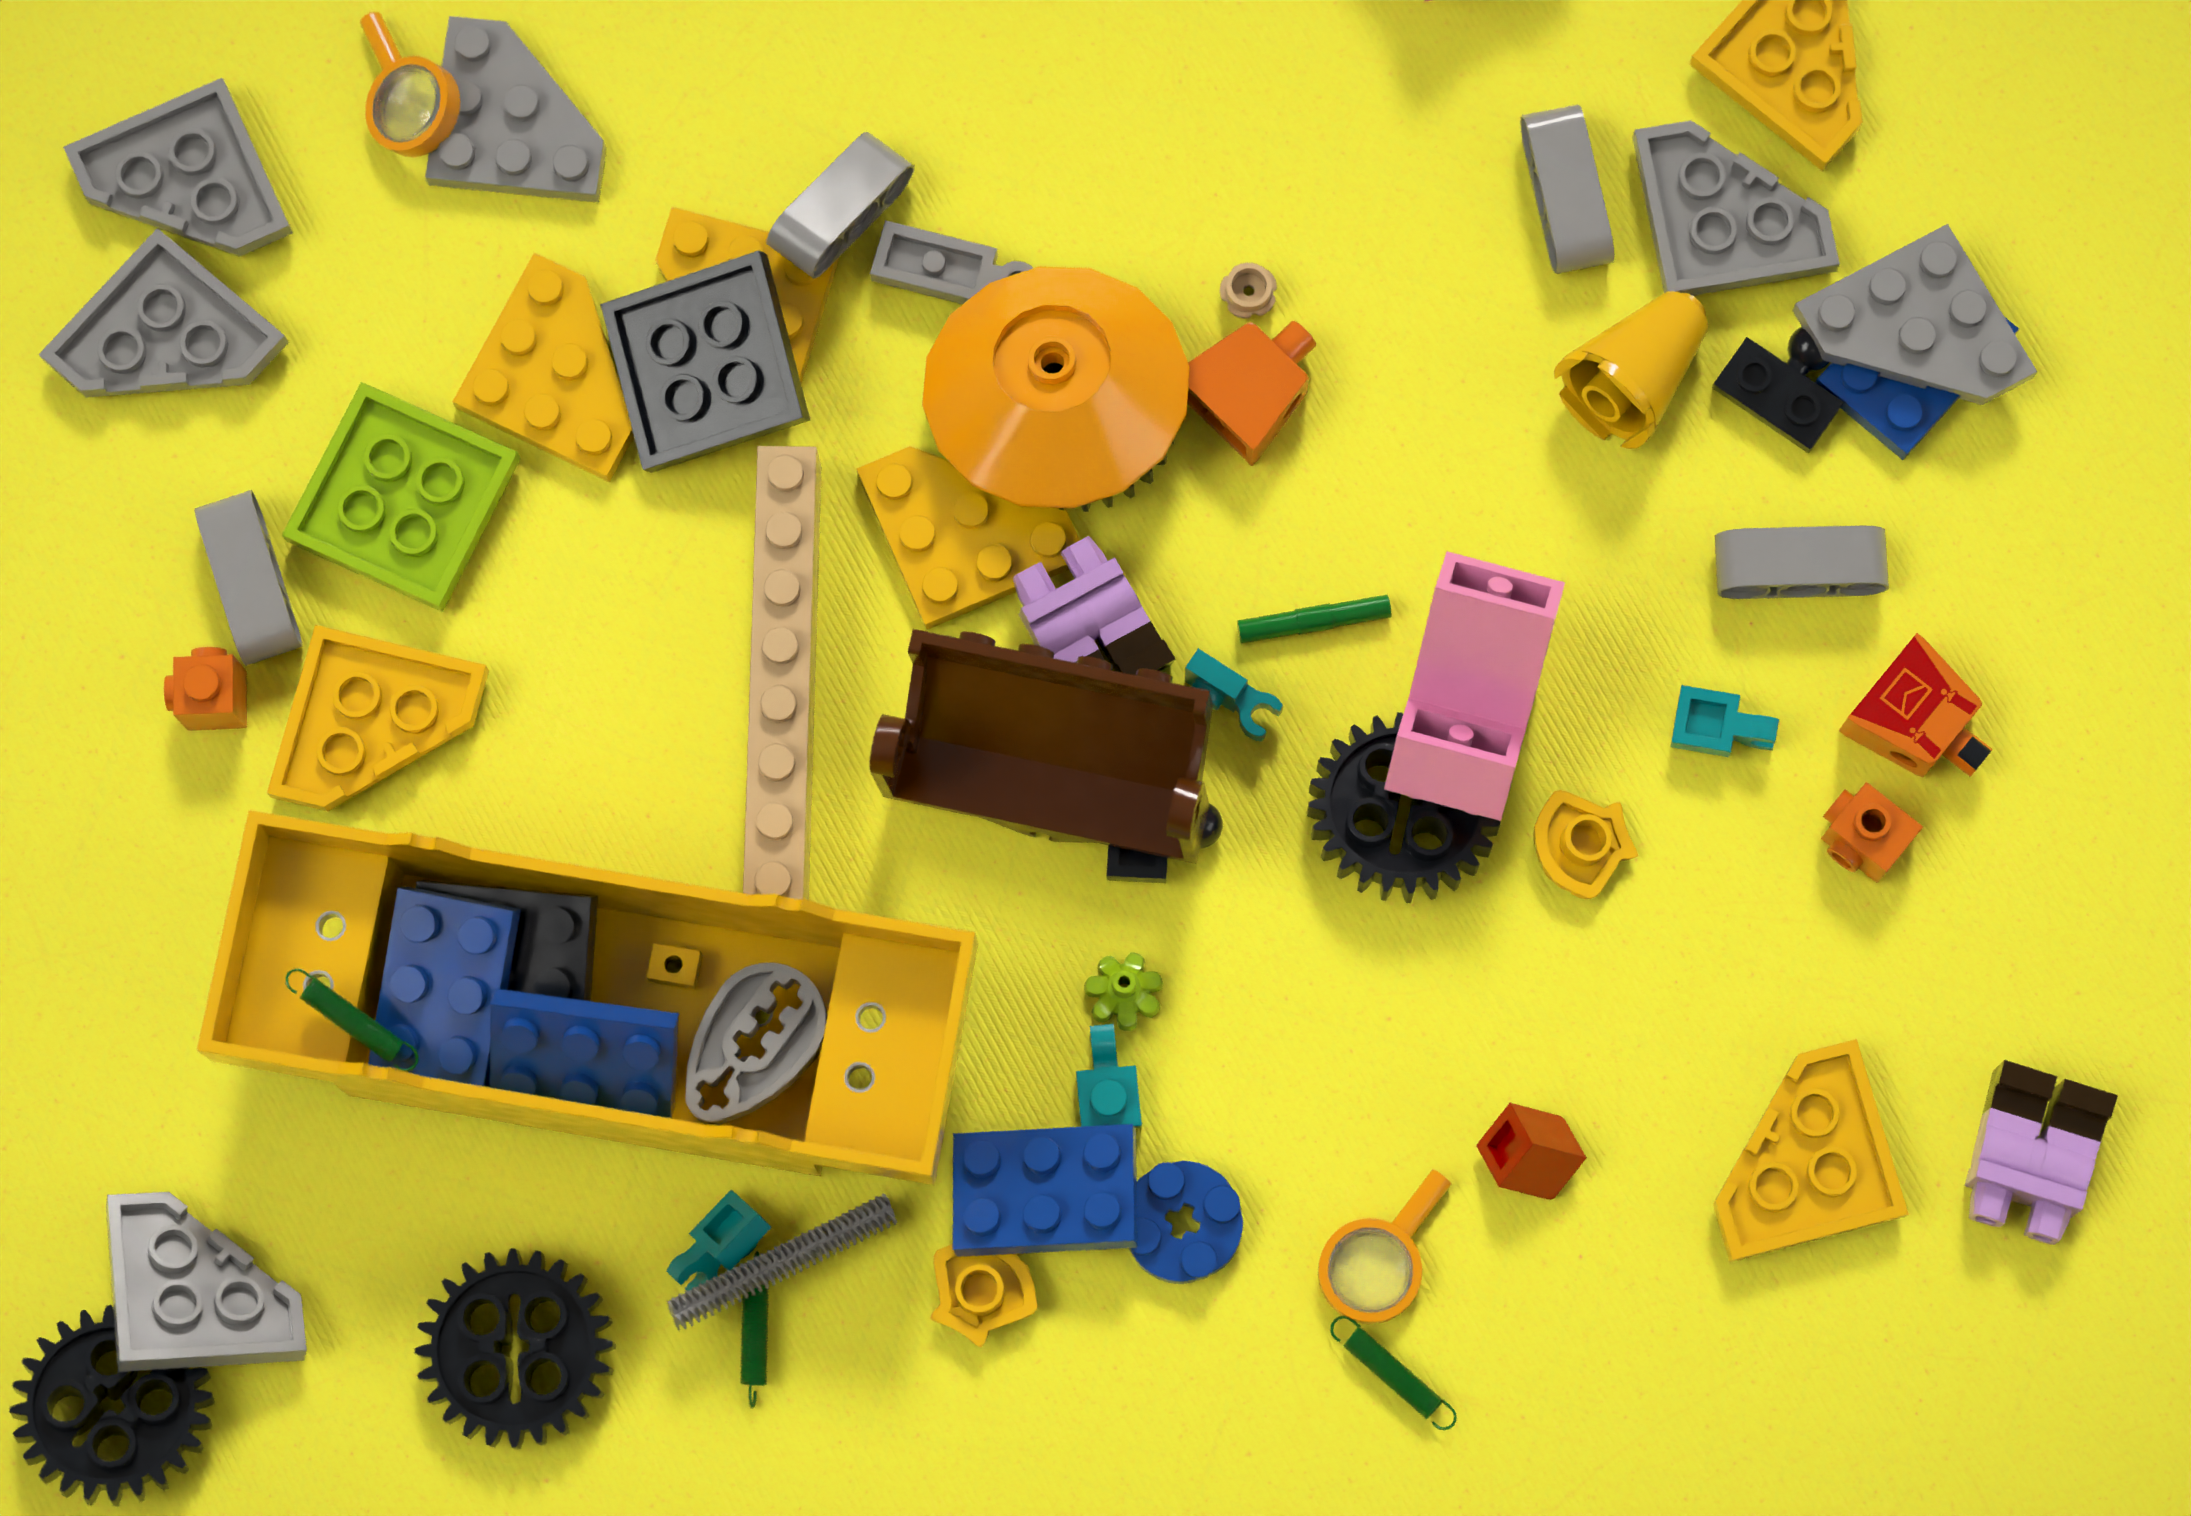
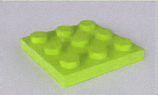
(401, 496)

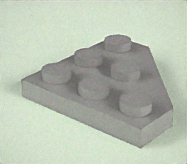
(512, 122)
(184, 172)
(1725, 217)
(1920, 322)
(162, 329)
(192, 1292)

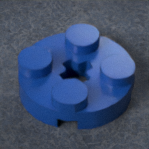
(1215, 1208)

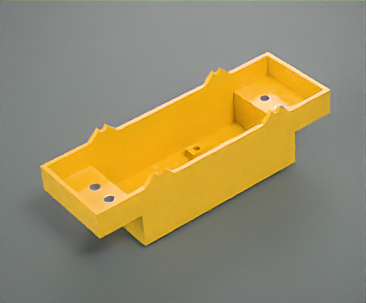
(916, 974)

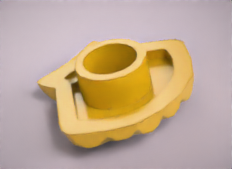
(1581, 843)
(982, 1292)

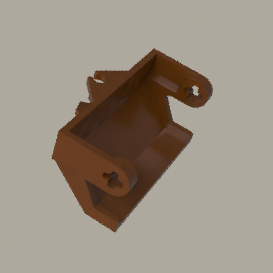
(1049, 745)

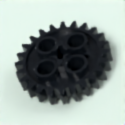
(1352, 795)
(459, 1352)
(154, 1439)

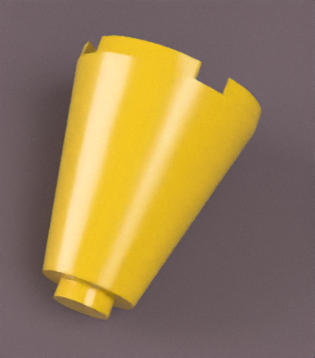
(1633, 368)

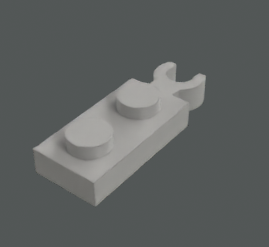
(937, 263)

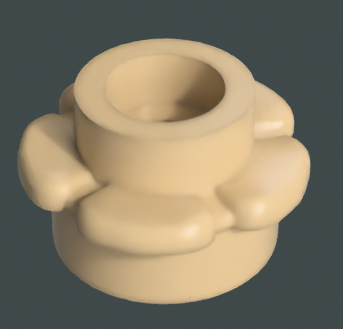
(1245, 276)

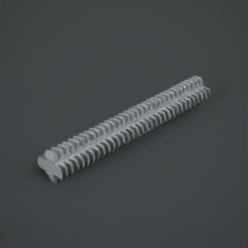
(781, 1260)

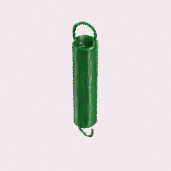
(352, 1020)
(754, 1339)
(1393, 1373)

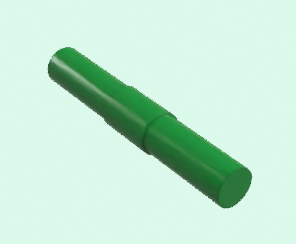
(1314, 618)

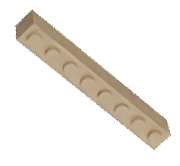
(782, 672)

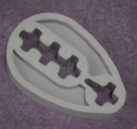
(732, 1015)

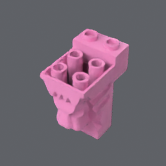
(1474, 685)

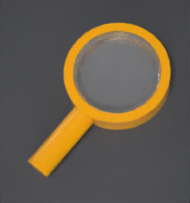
(411, 100)
(1373, 1265)

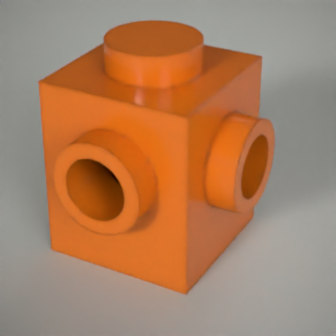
(207, 690)
(1868, 832)

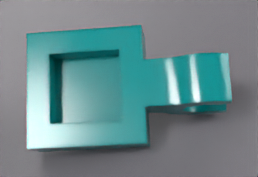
(1231, 691)
(1710, 723)
(1107, 1092)
(721, 1239)

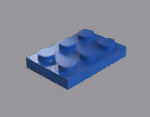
(1888, 408)
(440, 982)
(584, 1052)
(1044, 1190)

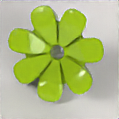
(1128, 1000)

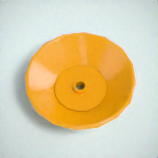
(1064, 432)

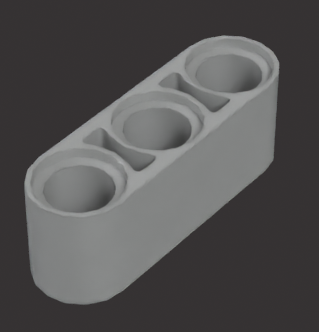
(1567, 189)
(840, 205)
(1801, 562)
(248, 577)

